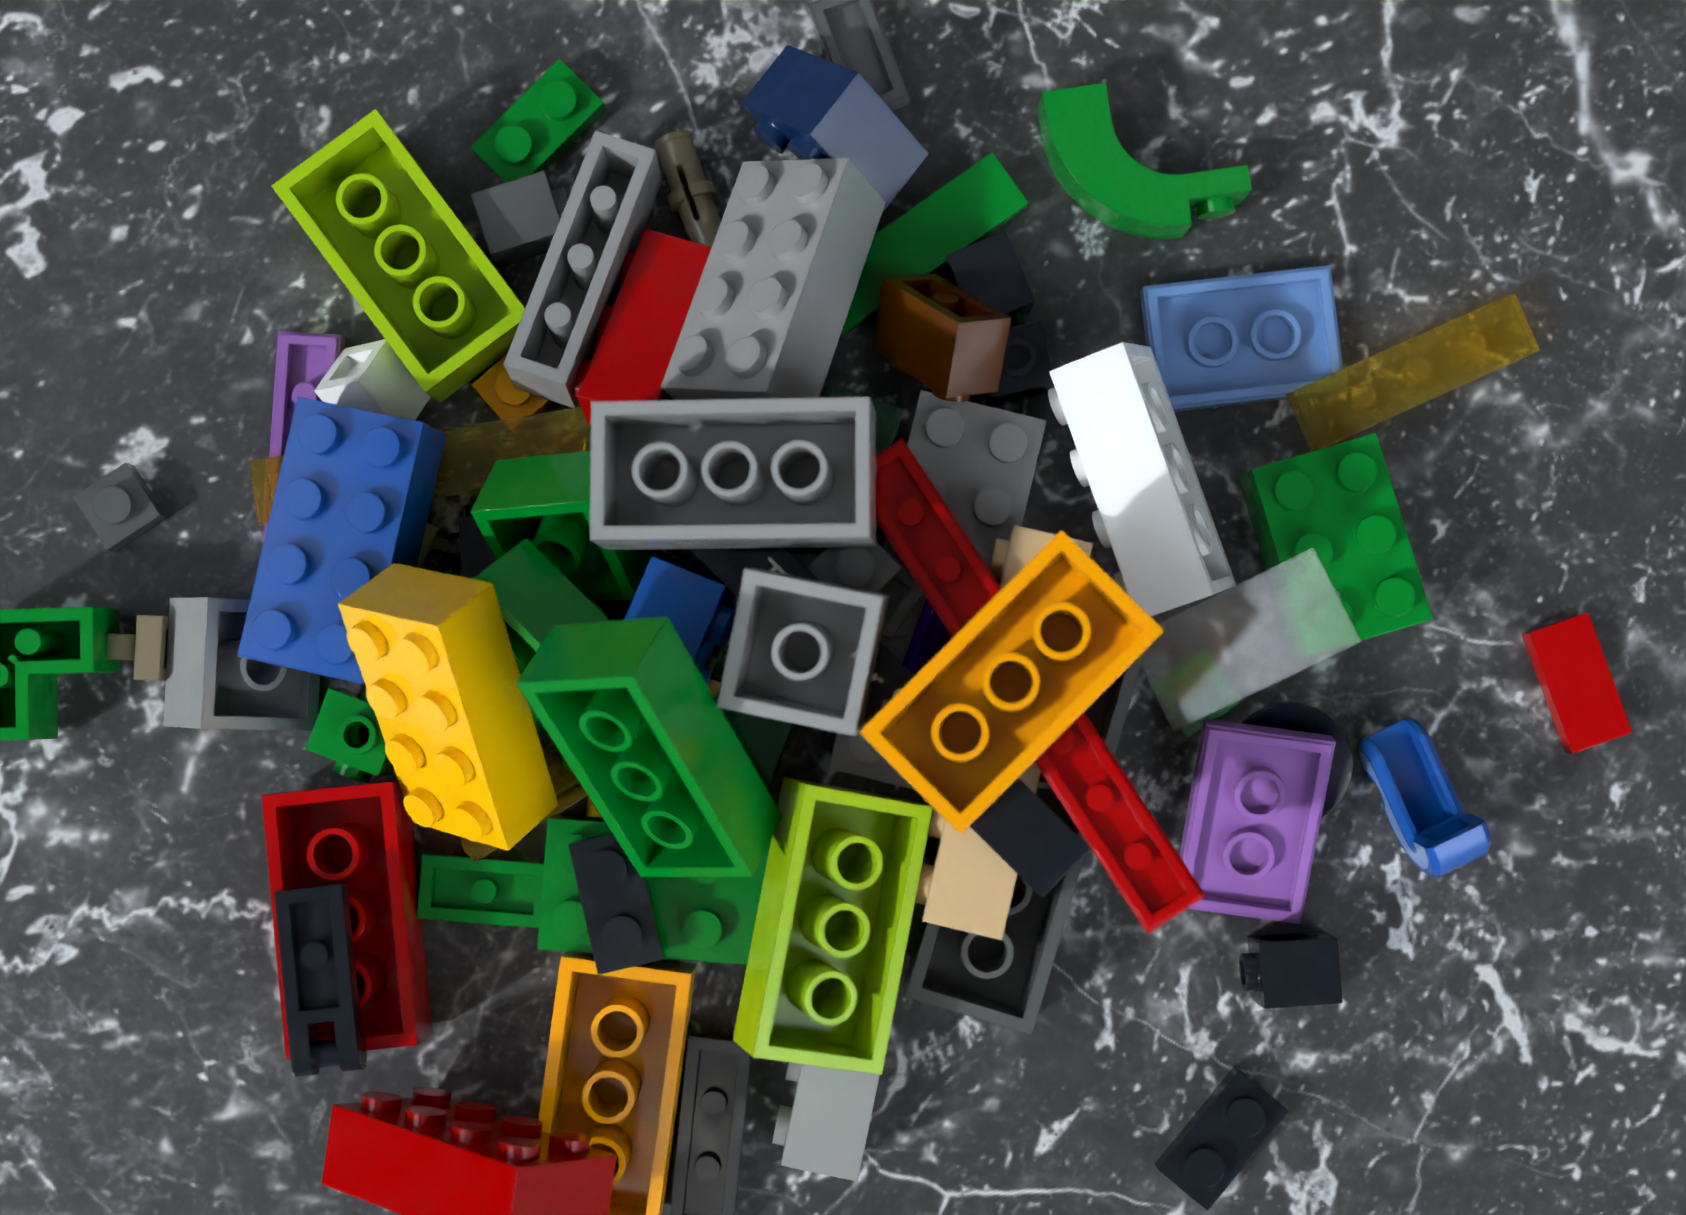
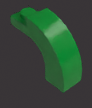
(1114, 186)

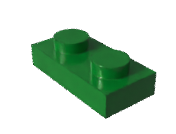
(539, 125)
(480, 891)

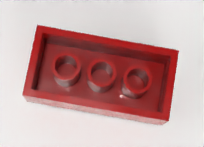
(368, 841)
(461, 1159)

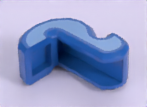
(1421, 799)

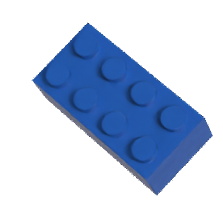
(342, 512)

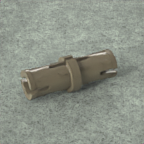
(682, 162)

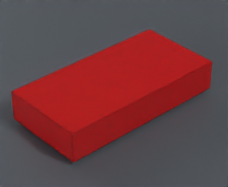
(1576, 683)

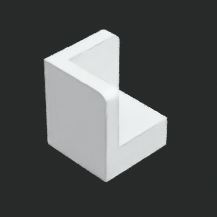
(373, 381)

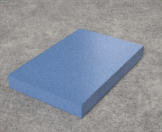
(1242, 336)

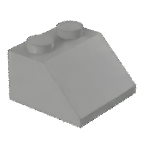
(218, 689)

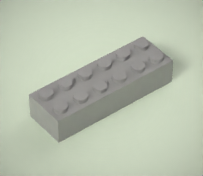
(984, 473)

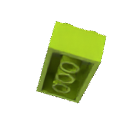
(404, 256)
(832, 927)

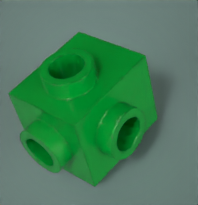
(341, 736)

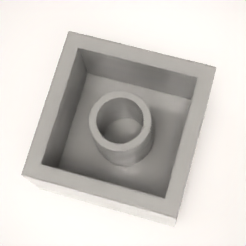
(803, 651)

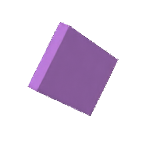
(1255, 818)

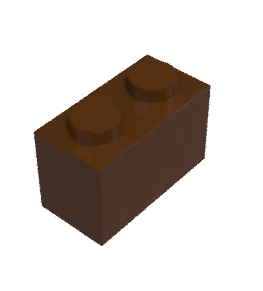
(940, 336)

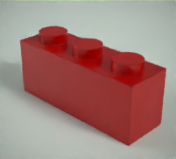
(644, 322)

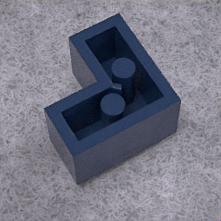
(832, 114)

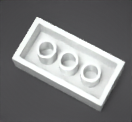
(1140, 478)

